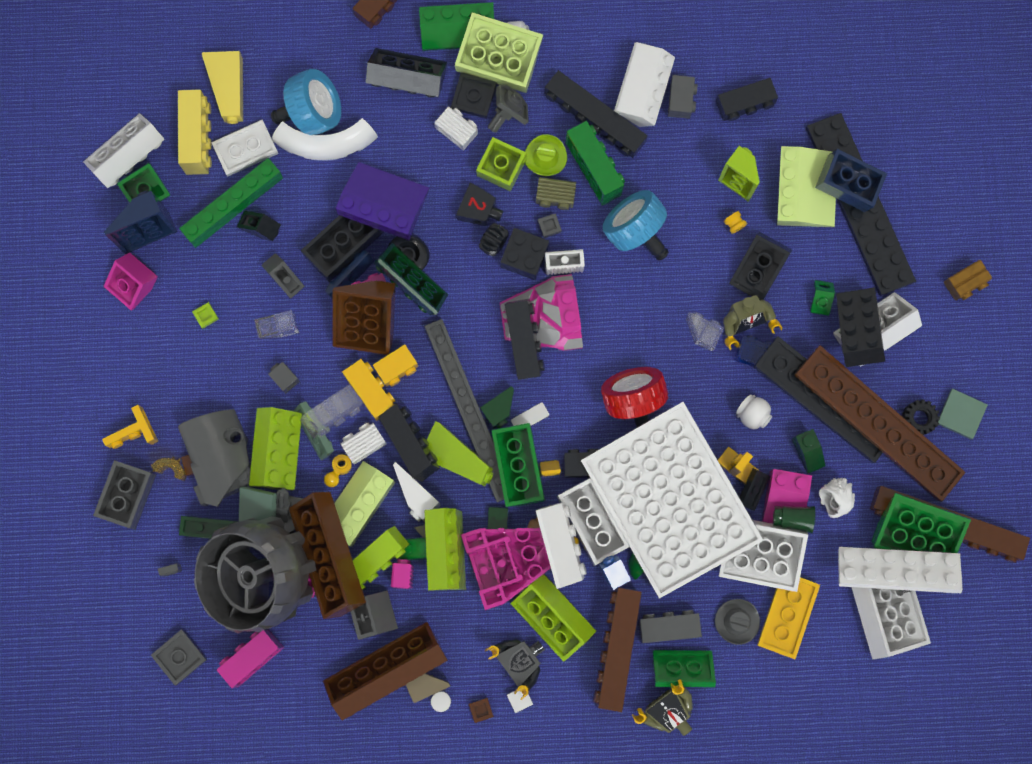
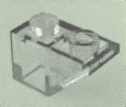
(277, 325)
(704, 332)

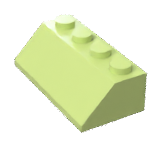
(361, 500)

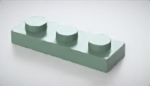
(321, 444)

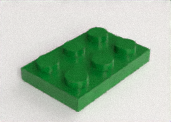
(692, 667)

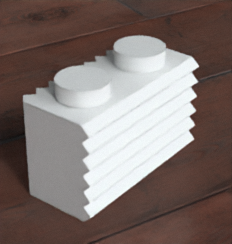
(456, 128)
(564, 262)
(363, 443)

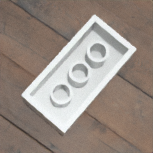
(593, 522)

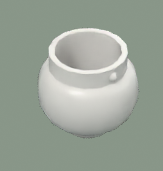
(754, 412)

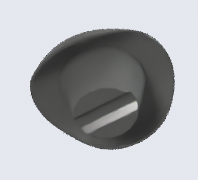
(737, 621)

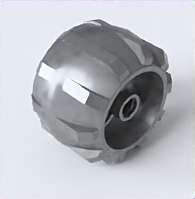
(236, 583)

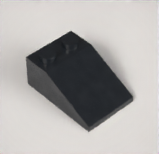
(760, 266)

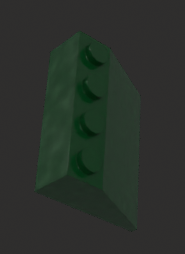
(411, 280)

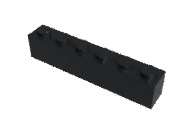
(588, 108)

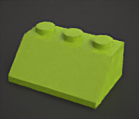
(741, 173)

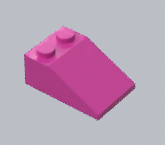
(785, 489)

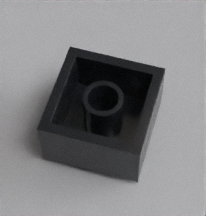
(524, 254)

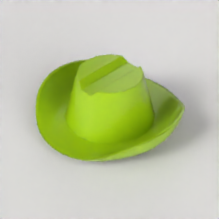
(546, 155)

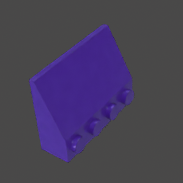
(382, 200)

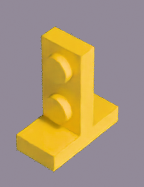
(133, 431)
(737, 464)

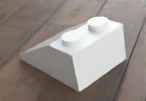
(415, 495)

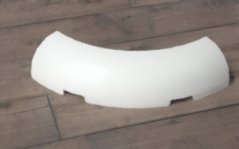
(325, 146)

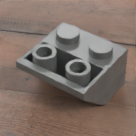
(374, 616)

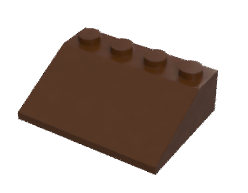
(364, 316)

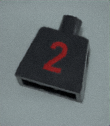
(478, 207)

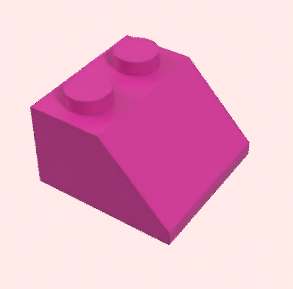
(130, 280)

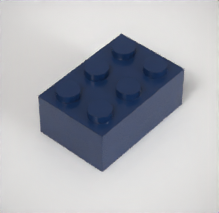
(851, 180)

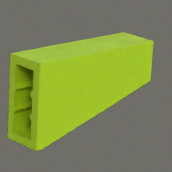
(457, 456)

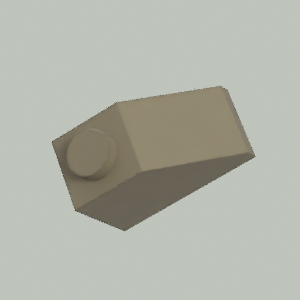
(425, 686)

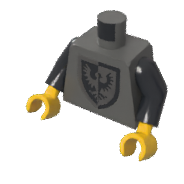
(519, 662)

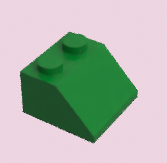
(143, 180)

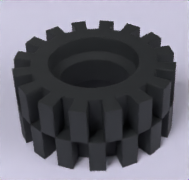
(932, 417)

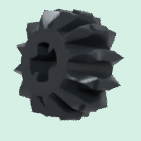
(493, 239)

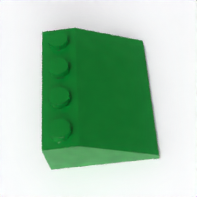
(919, 527)

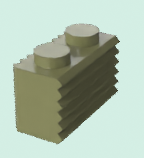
(555, 193)

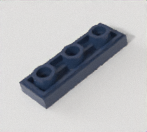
(351, 273)

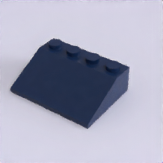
(140, 223)

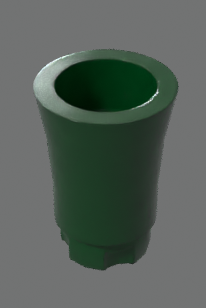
(795, 517)

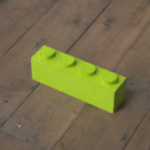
(379, 555)

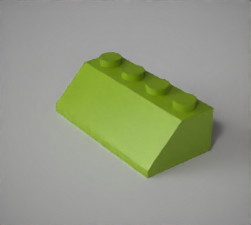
(553, 617)

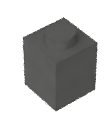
(283, 377)

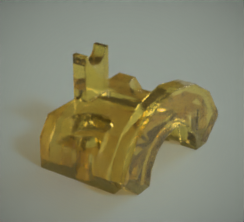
(165, 463)

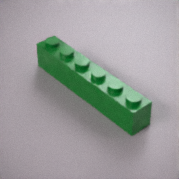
(231, 203)

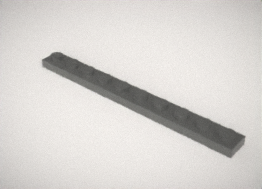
(465, 401)

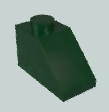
(499, 408)
(809, 450)

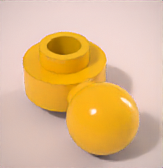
(332, 478)

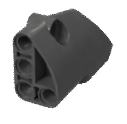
(213, 454)

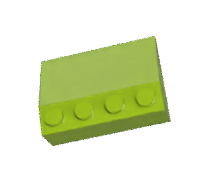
(445, 549)

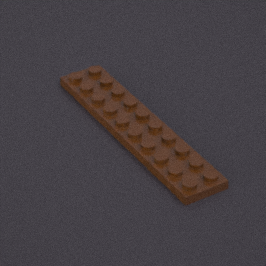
(879, 423)

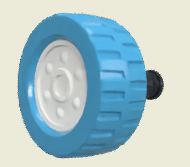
(310, 103)
(636, 223)

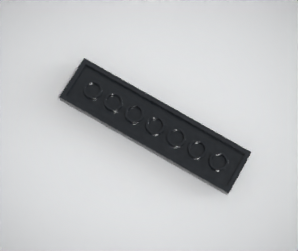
(779, 366)

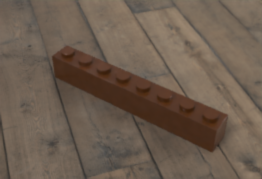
(978, 535)

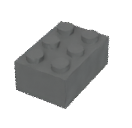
(124, 495)

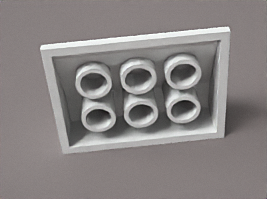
(771, 562)
(890, 621)

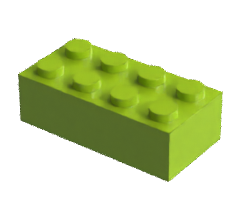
(275, 448)

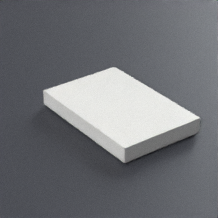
(244, 148)

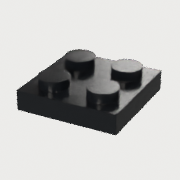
(473, 95)

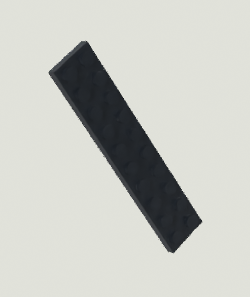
(870, 228)

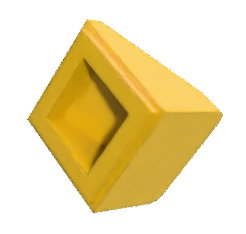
(550, 468)

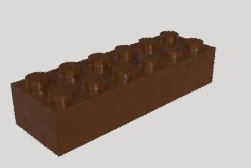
(335, 574)
(618, 649)
(384, 671)

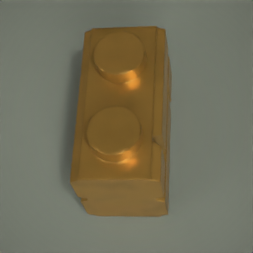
(967, 280)

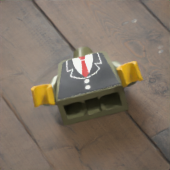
(747, 315)
(668, 710)

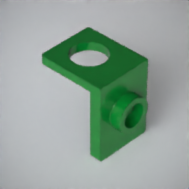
(822, 298)

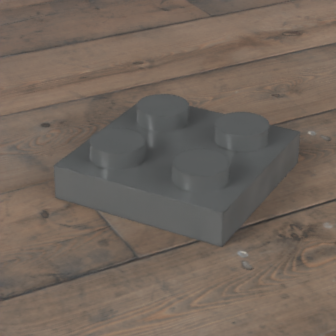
(179, 657)

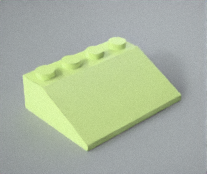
(498, 52)
(798, 198)

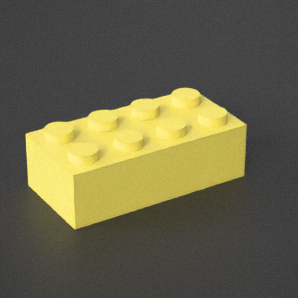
(193, 132)

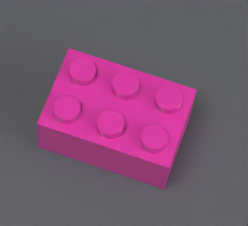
(249, 658)

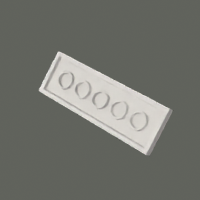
(899, 570)

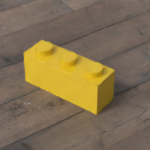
(368, 388)

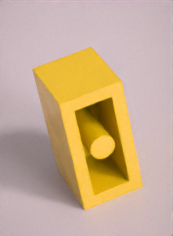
(396, 366)

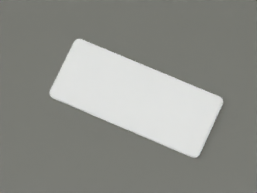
(531, 416)

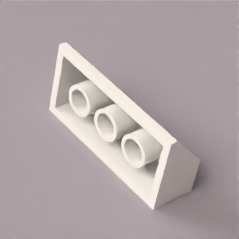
(644, 84)
(124, 150)
(897, 320)
(560, 544)

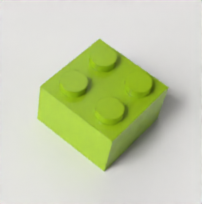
(501, 164)

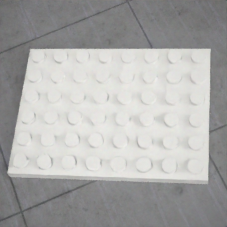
(672, 500)

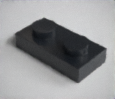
(754, 489)

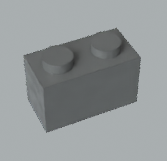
(681, 96)

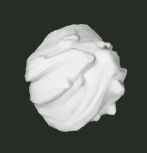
(837, 497)

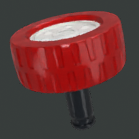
(635, 394)

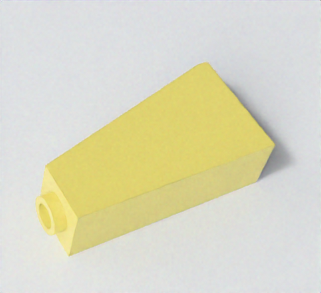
(226, 78)

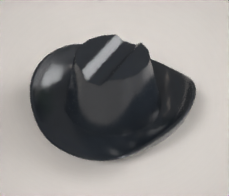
(414, 249)

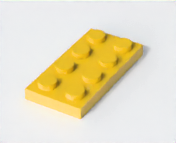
(788, 619)

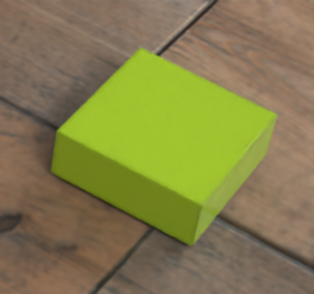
(205, 315)

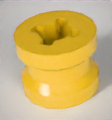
(735, 222)

